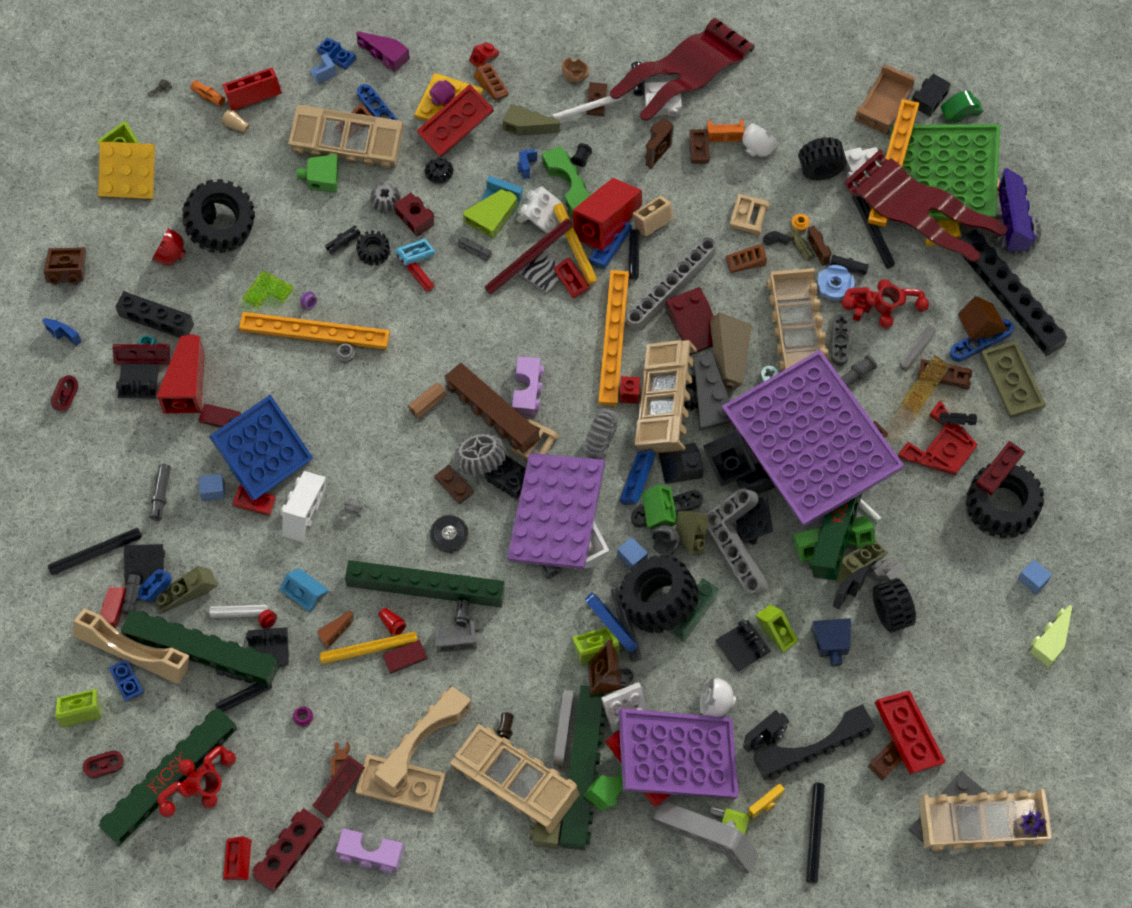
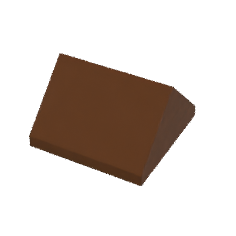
(981, 319)
(605, 670)

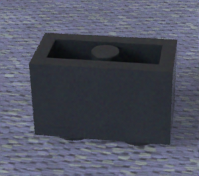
(931, 94)

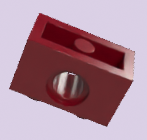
(416, 223)

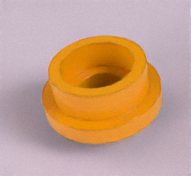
(800, 226)

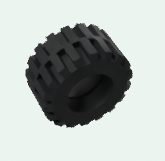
(822, 158)
(894, 605)

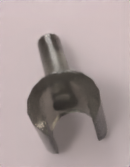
(163, 85)

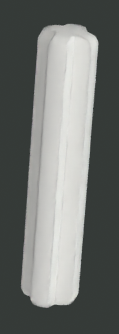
(236, 611)

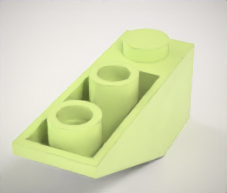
(1053, 641)

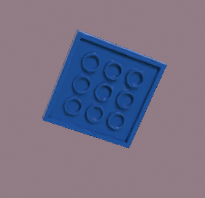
(261, 447)

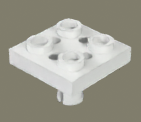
(623, 698)

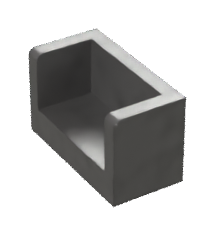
(455, 638)

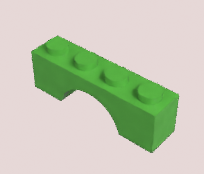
(558, 164)
(861, 535)
(604, 791)

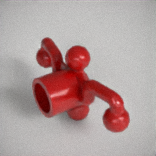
(888, 290)
(191, 785)

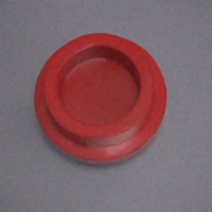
(267, 619)

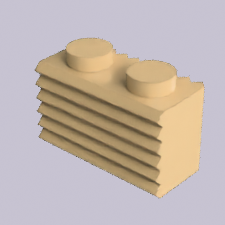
(653, 216)

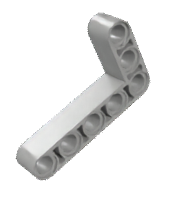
(734, 542)
(709, 832)

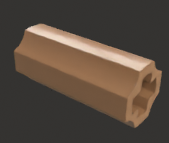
(427, 400)

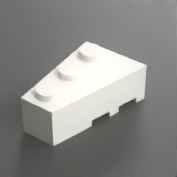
(301, 505)

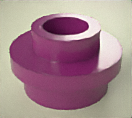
(298, 712)

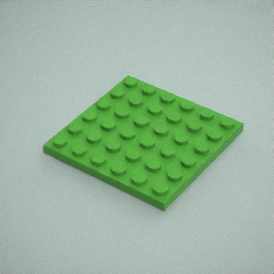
(957, 160)

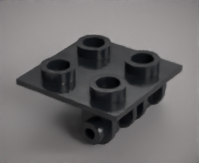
(138, 381)
(509, 476)
(755, 522)
(143, 560)
(270, 641)
(743, 645)

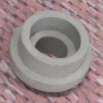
(345, 348)
(353, 505)

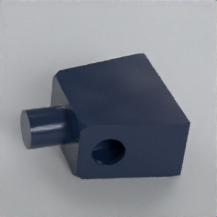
(832, 638)

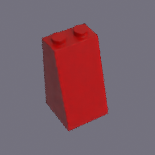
(605, 213)
(183, 380)

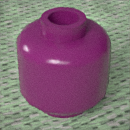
(442, 93)

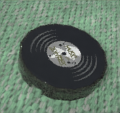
(449, 534)

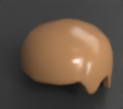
(578, 68)

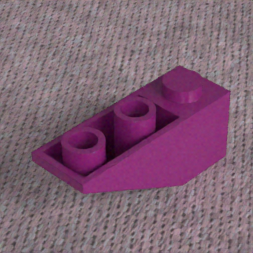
(388, 50)

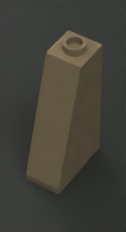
(730, 348)

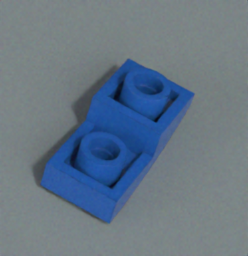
(338, 55)
(126, 680)

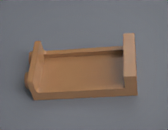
(884, 99)

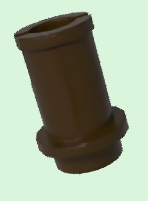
(505, 725)

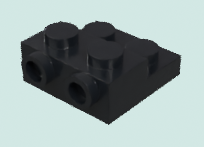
(769, 731)

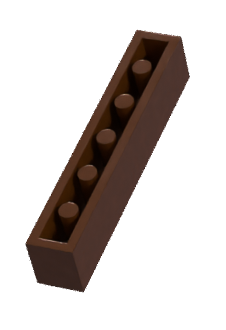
(491, 408)

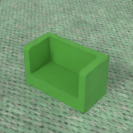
(659, 506)

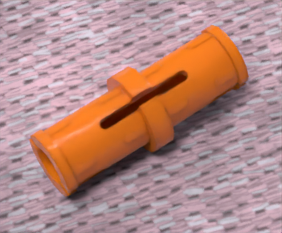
(207, 93)

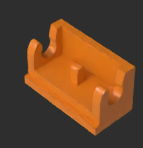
(725, 132)

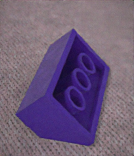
(1015, 211)

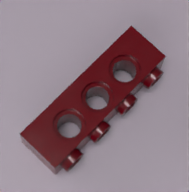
(274, 878)

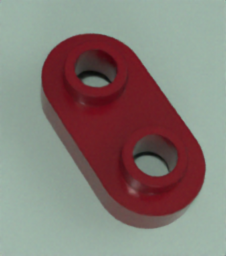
(64, 394)
(104, 765)

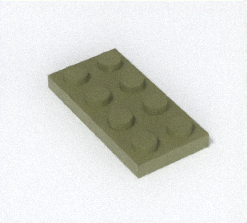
(1013, 379)

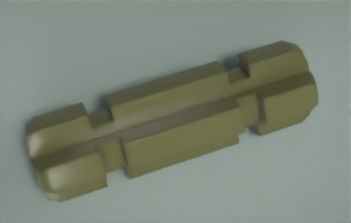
(800, 244)

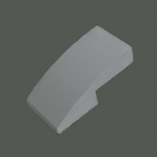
(885, 570)

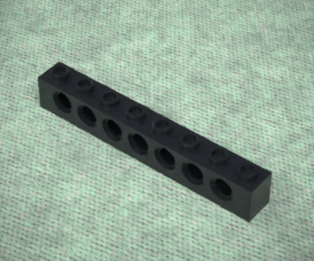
(1012, 301)

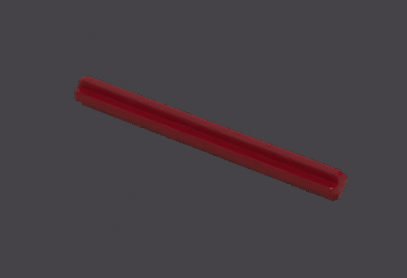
(528, 256)

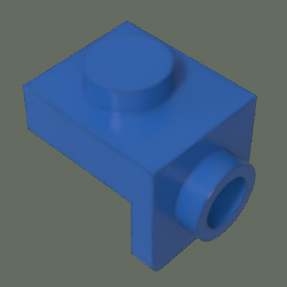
(524, 158)

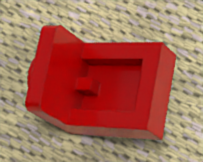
(483, 53)

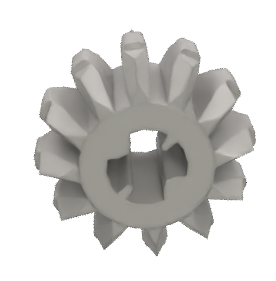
(384, 197)

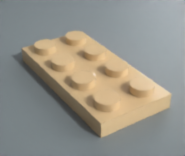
(419, 792)

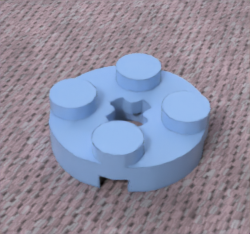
(828, 276)

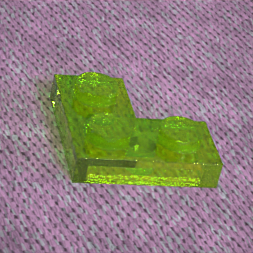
(266, 285)

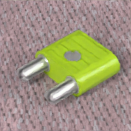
(732, 818)

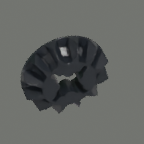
(436, 176)

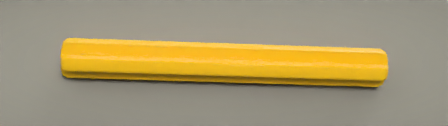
(576, 246)
(367, 647)

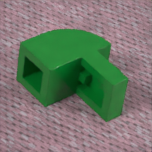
(961, 105)

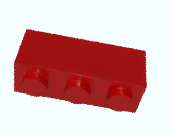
(252, 89)

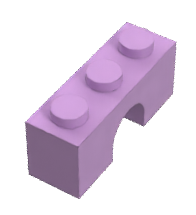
(528, 371)
(386, 857)

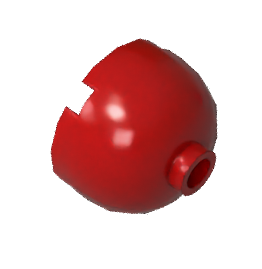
(170, 248)

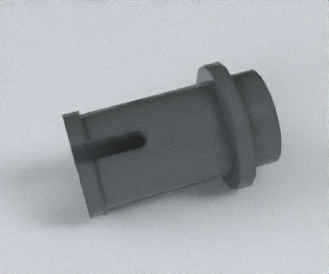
(461, 618)

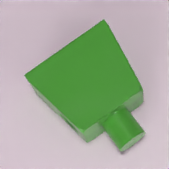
(321, 173)

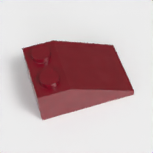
(691, 318)

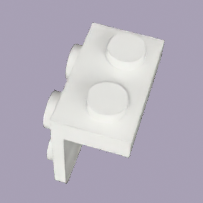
(539, 209)

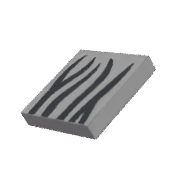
(541, 272)

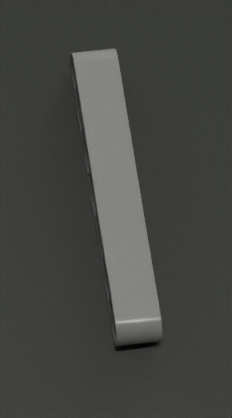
(669, 291)

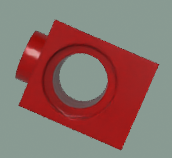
(629, 390)

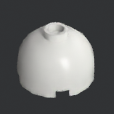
(758, 141)
(718, 698)

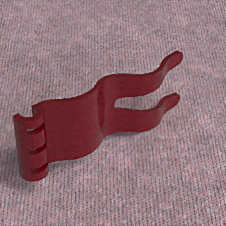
(694, 60)
(907, 201)

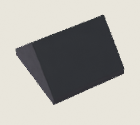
(756, 481)

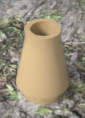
(234, 121)

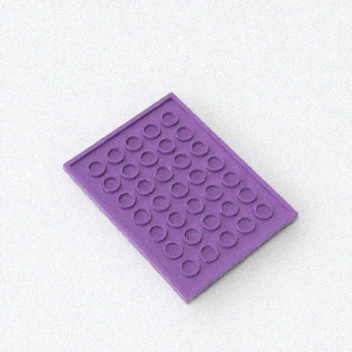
(812, 438)

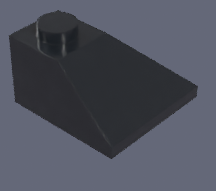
(682, 465)

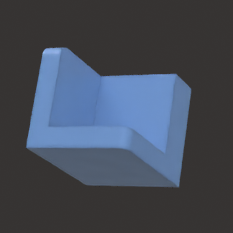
(325, 70)
(212, 487)
(631, 553)
(1035, 576)

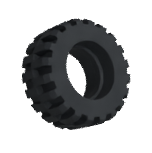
(223, 194)
(1005, 522)
(670, 609)

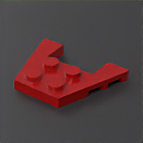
(947, 451)

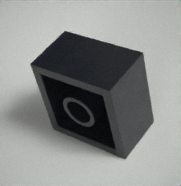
(729, 458)

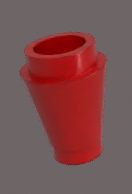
(392, 621)

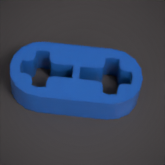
(154, 585)

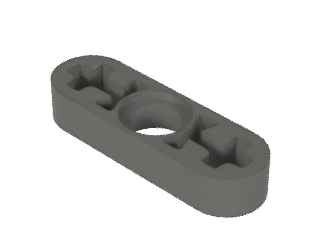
(845, 333)

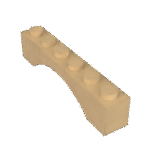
(161, 661)
(448, 711)

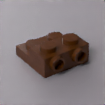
(659, 142)
(65, 265)

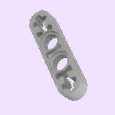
(563, 728)

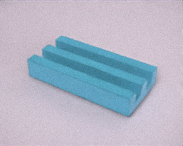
(417, 254)

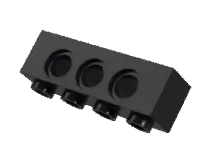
(154, 315)

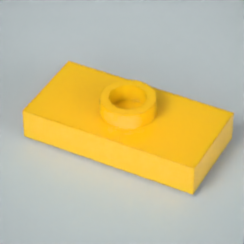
(767, 802)

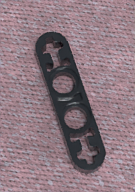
(678, 498)

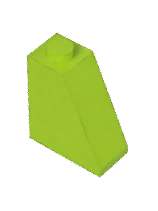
(491, 213)

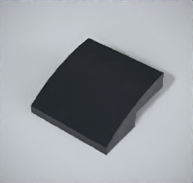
(850, 586)

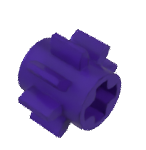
(1037, 826)

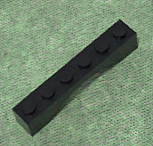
(776, 759)

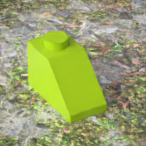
(777, 627)

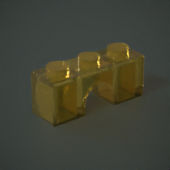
(925, 384)

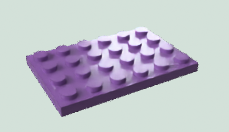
(556, 511)
(677, 754)

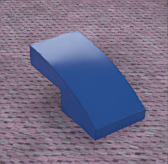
(59, 329)

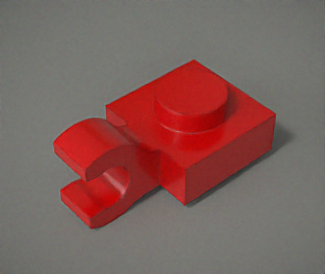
(861, 306)

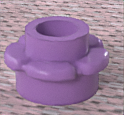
(308, 300)

